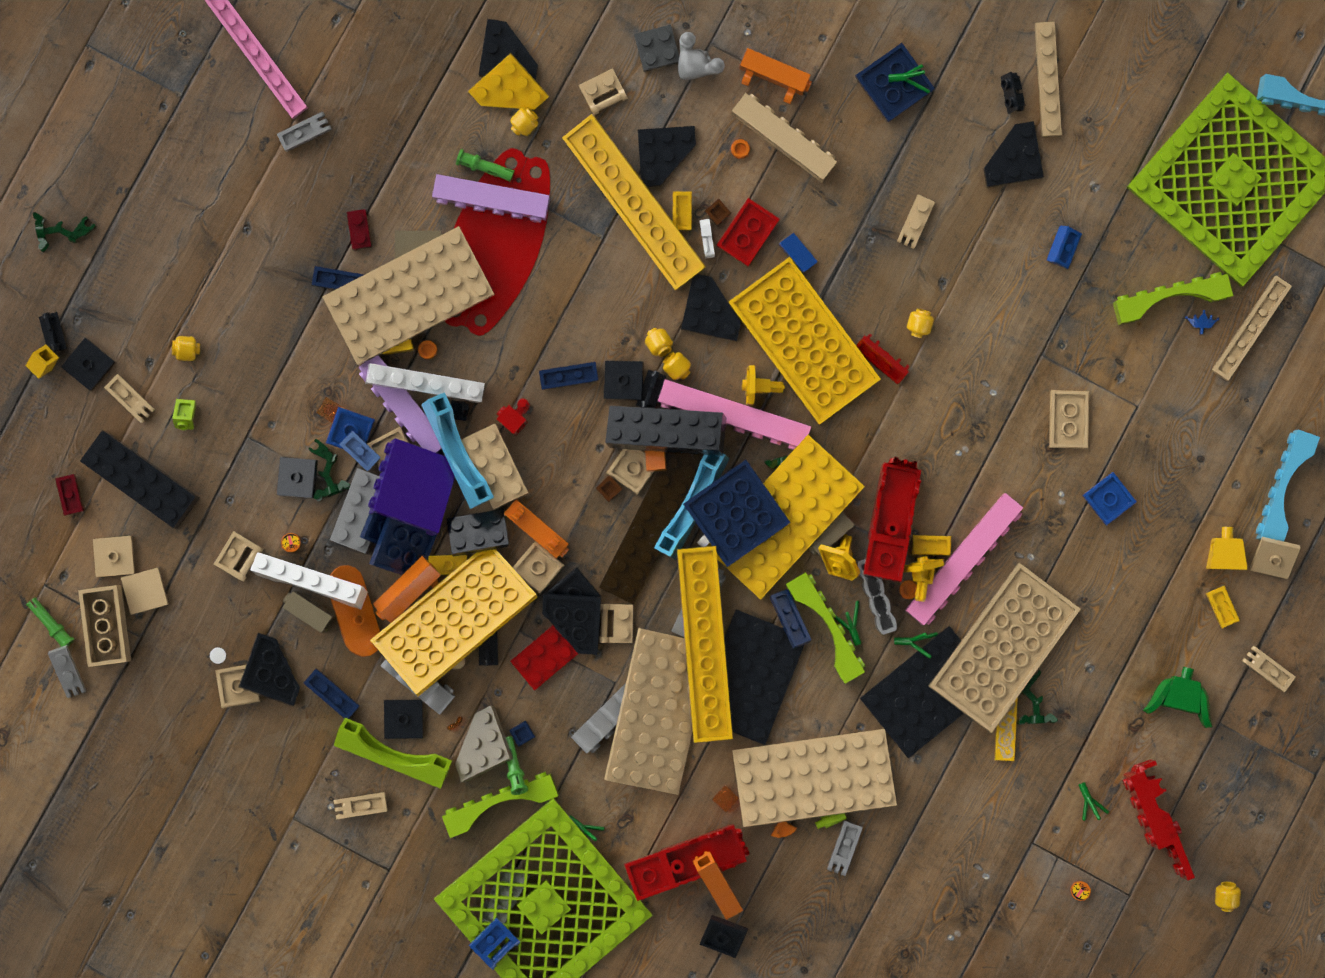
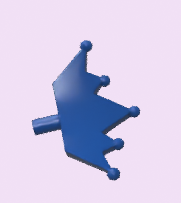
(1202, 322)

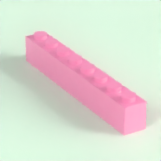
(739, 416)
(965, 557)

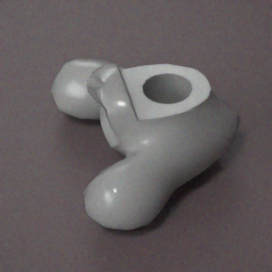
(696, 62)

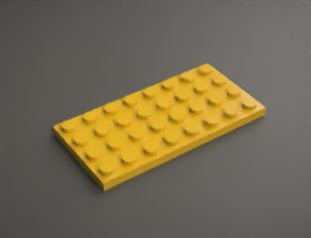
(804, 340)
(812, 494)
(453, 619)

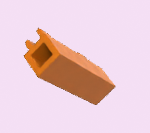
(775, 72)
(537, 529)
(406, 590)
(717, 885)

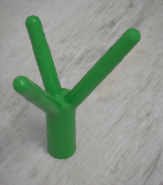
(905, 77)
(852, 626)
(910, 641)
(1088, 799)
(583, 828)

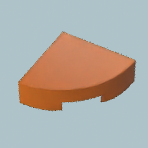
(783, 829)

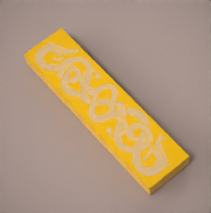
(1006, 735)

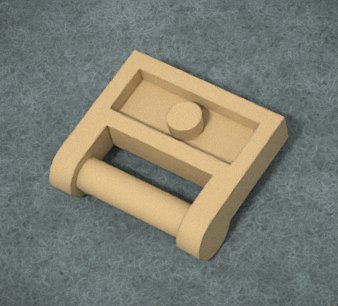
(600, 86)
(232, 554)
(622, 623)

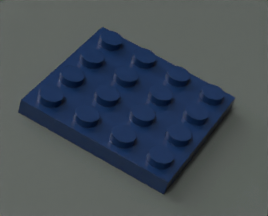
(736, 513)

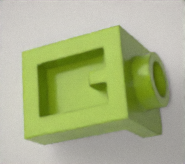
(184, 414)

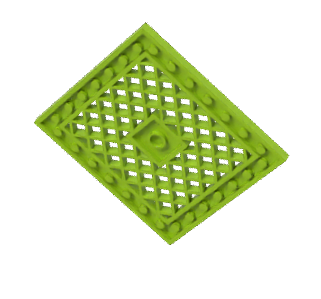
(1233, 180)
(543, 904)

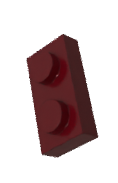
(359, 229)
(69, 494)

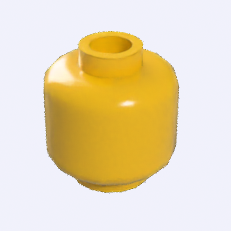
(524, 121)
(920, 323)
(658, 342)
(185, 348)
(676, 365)
(1227, 896)

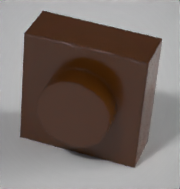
(717, 212)
(609, 488)

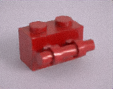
(513, 419)

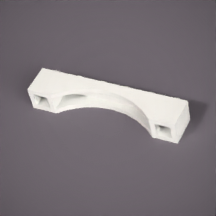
(424, 382)
(308, 579)

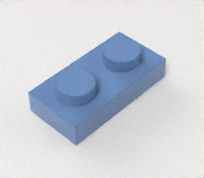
(359, 451)

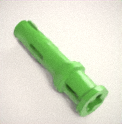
(476, 163)
(55, 630)
(515, 773)

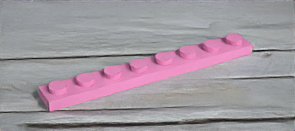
(258, 57)

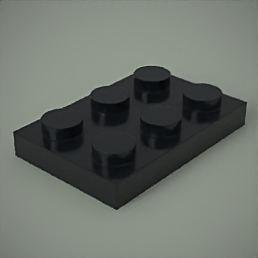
(477, 532)

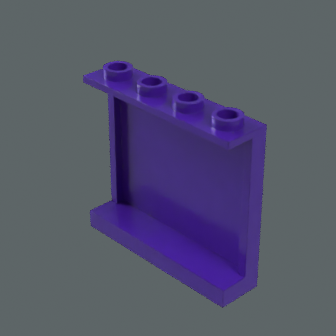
(412, 486)

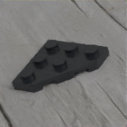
(499, 43)
(663, 151)
(1015, 158)
(709, 311)
(575, 619)
(269, 672)

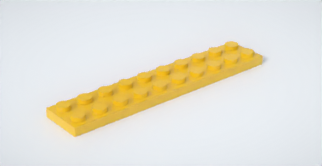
(634, 202)
(704, 644)

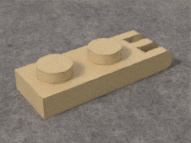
(916, 220)
(128, 397)
(1269, 669)
(361, 805)

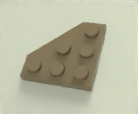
(483, 746)

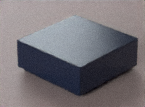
(522, 733)

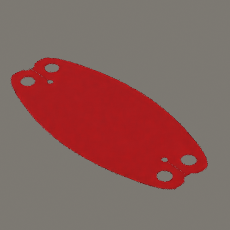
(503, 244)

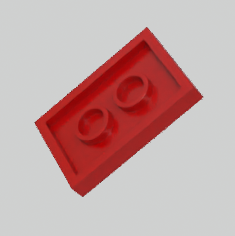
(748, 232)
(543, 657)

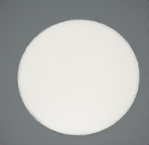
(217, 655)

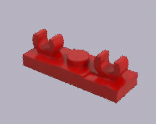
(882, 359)

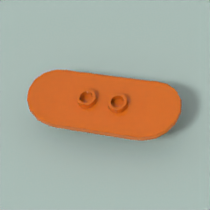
(356, 624)

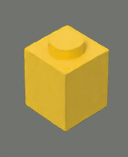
(42, 361)

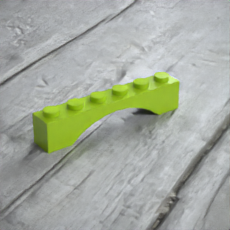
(1210, 289)
(845, 663)
(426, 768)
(460, 820)

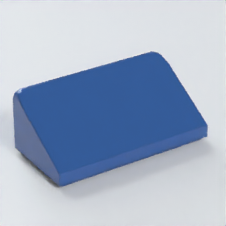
(1064, 246)
(798, 253)

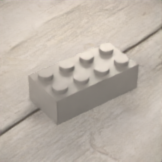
(355, 513)

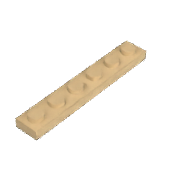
(1048, 79)
(1251, 328)

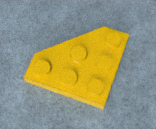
(508, 87)

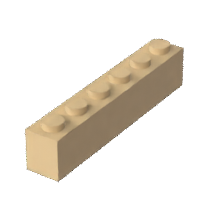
(783, 137)

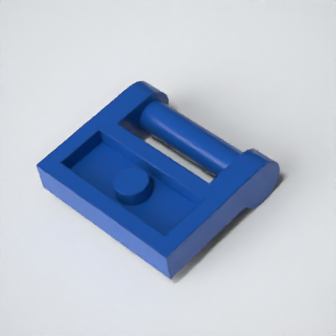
(490, 939)

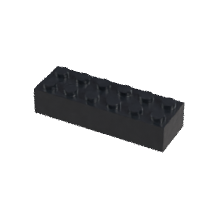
(666, 430)
(139, 479)

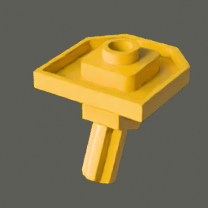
(756, 385)
(840, 560)
(923, 574)

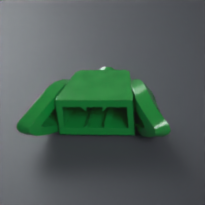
(1183, 695)

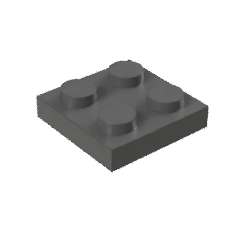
(657, 48)

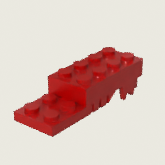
(892, 519)
(1158, 824)
(675, 863)

